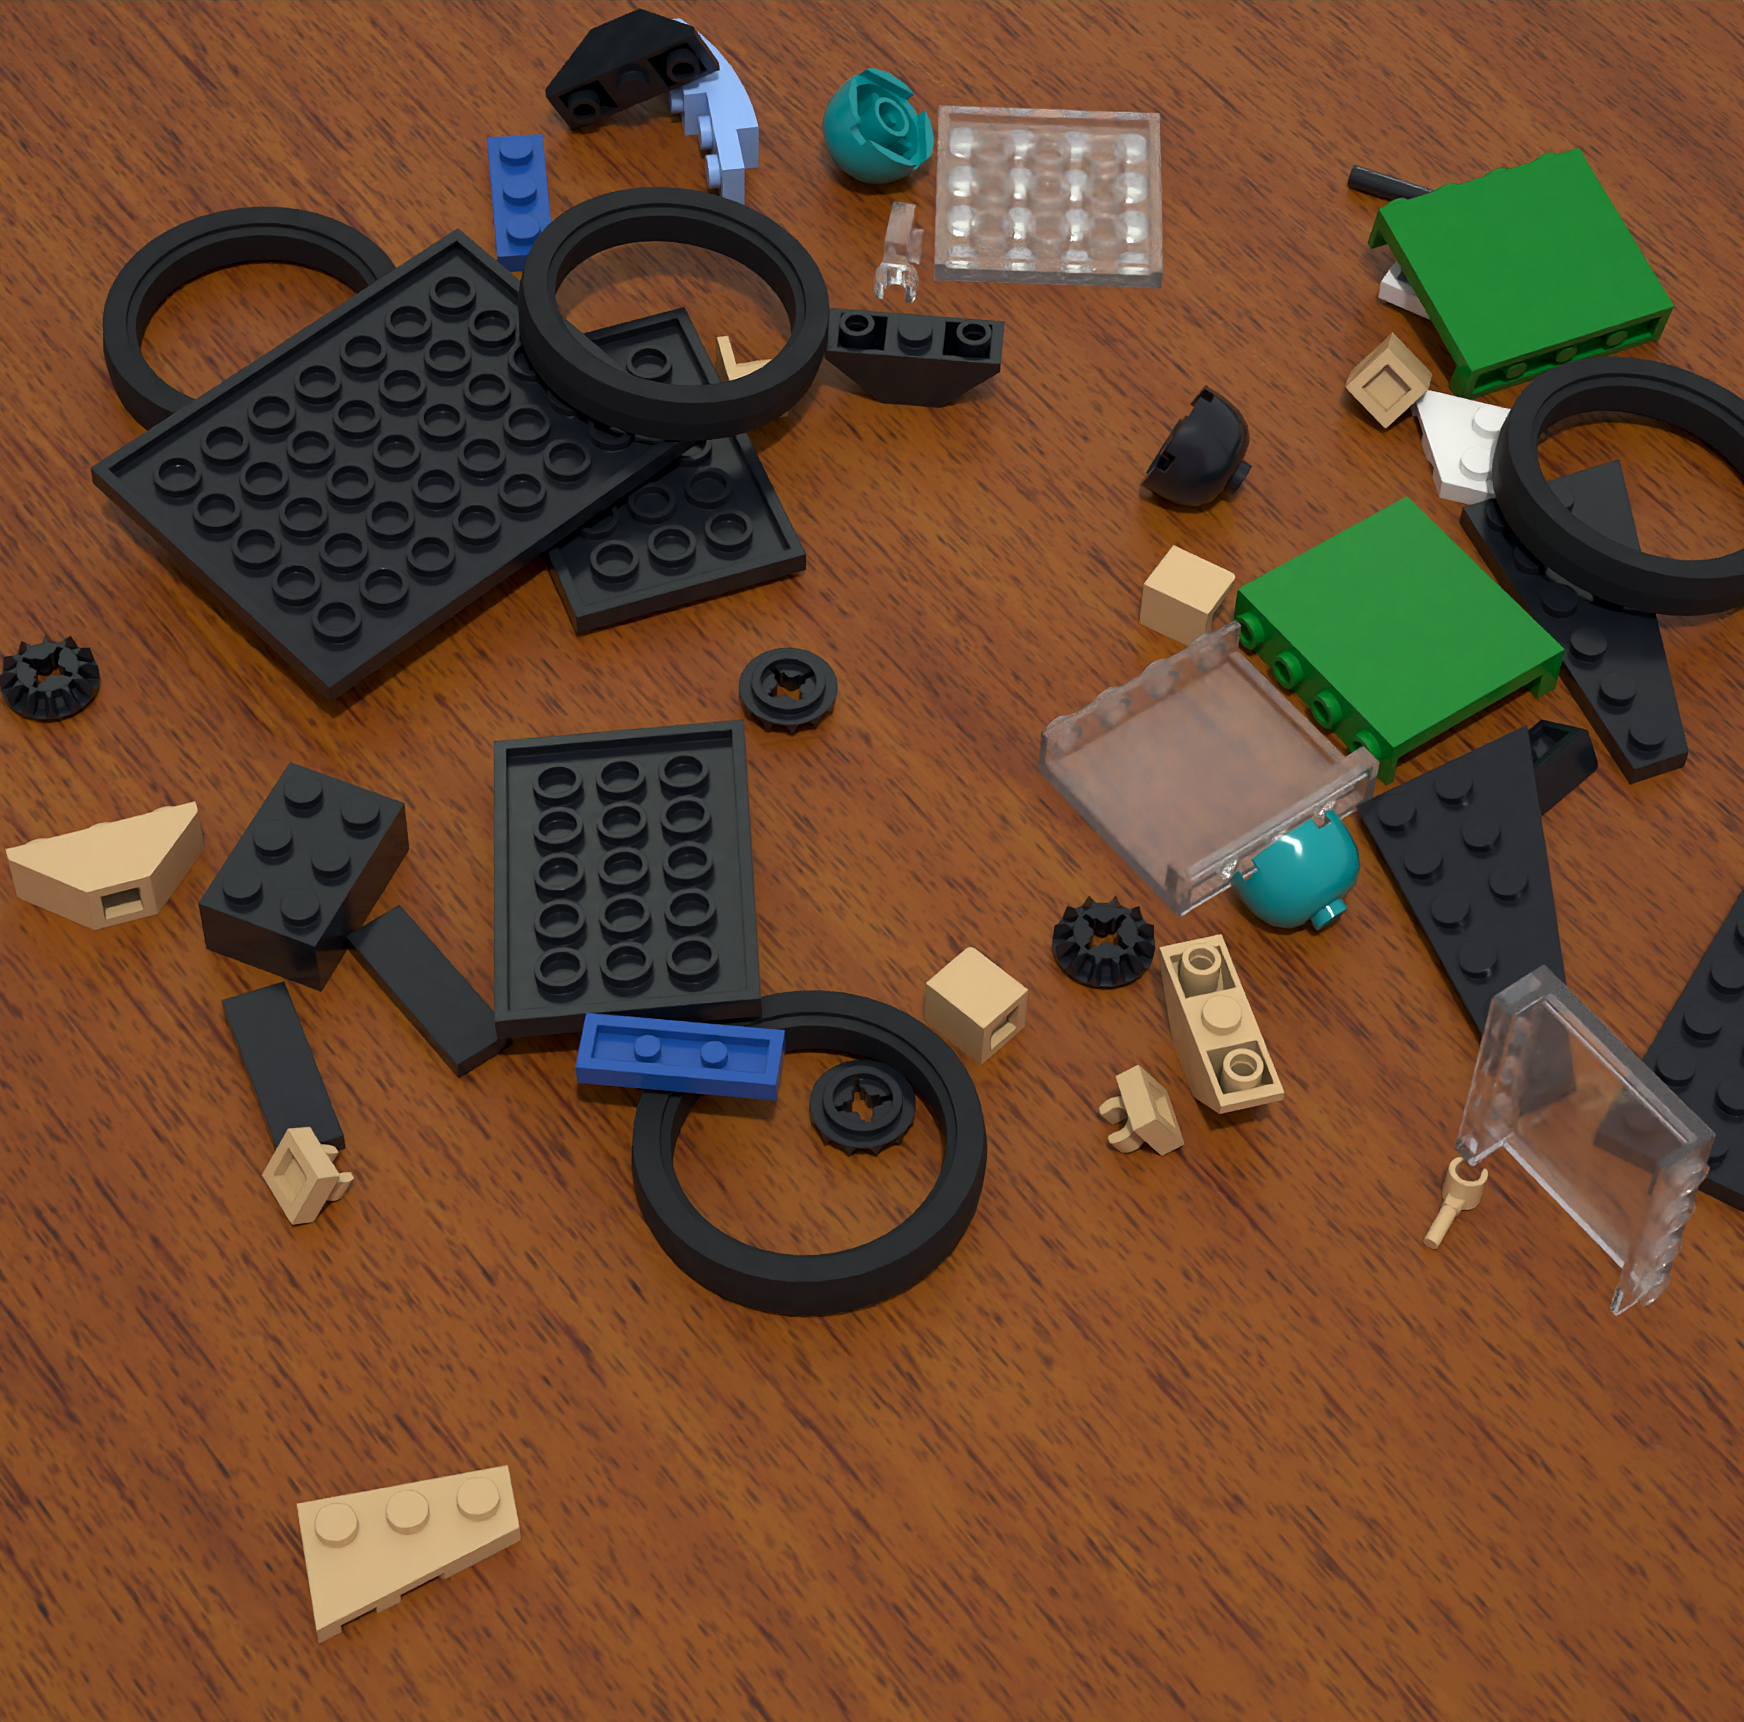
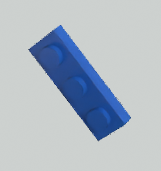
(518, 196)
(681, 1056)

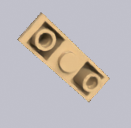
(110, 869)
(1215, 1027)

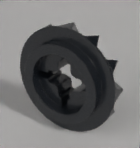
(793, 670)
(57, 694)
(1106, 963)
(880, 1089)

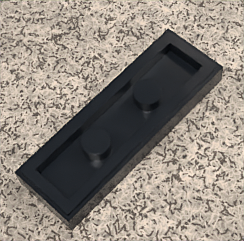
(427, 990)
(281, 1065)

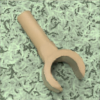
(1457, 1196)

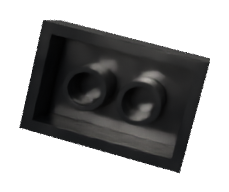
(304, 876)

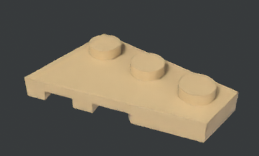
(390, 1539)

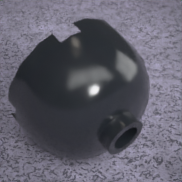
(1201, 453)

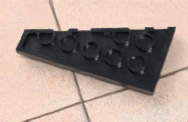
(1611, 652)
(1474, 867)

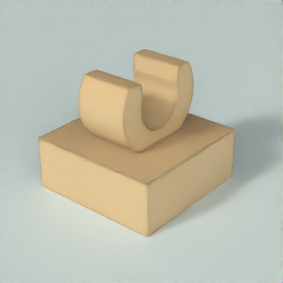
(1148, 1114)
(304, 1175)

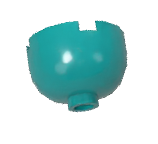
(875, 129)
(1302, 876)

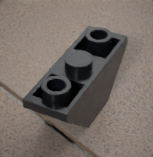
(627, 65)
(912, 355)

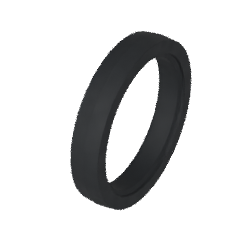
(202, 246)
(656, 407)
(1576, 549)
(850, 1276)

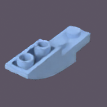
(725, 123)

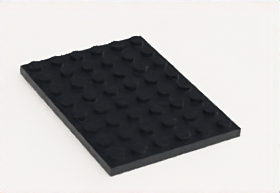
(378, 468)

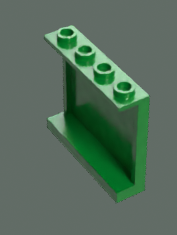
(1524, 271)
(1393, 634)

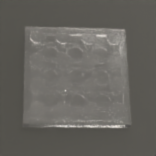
(1048, 197)

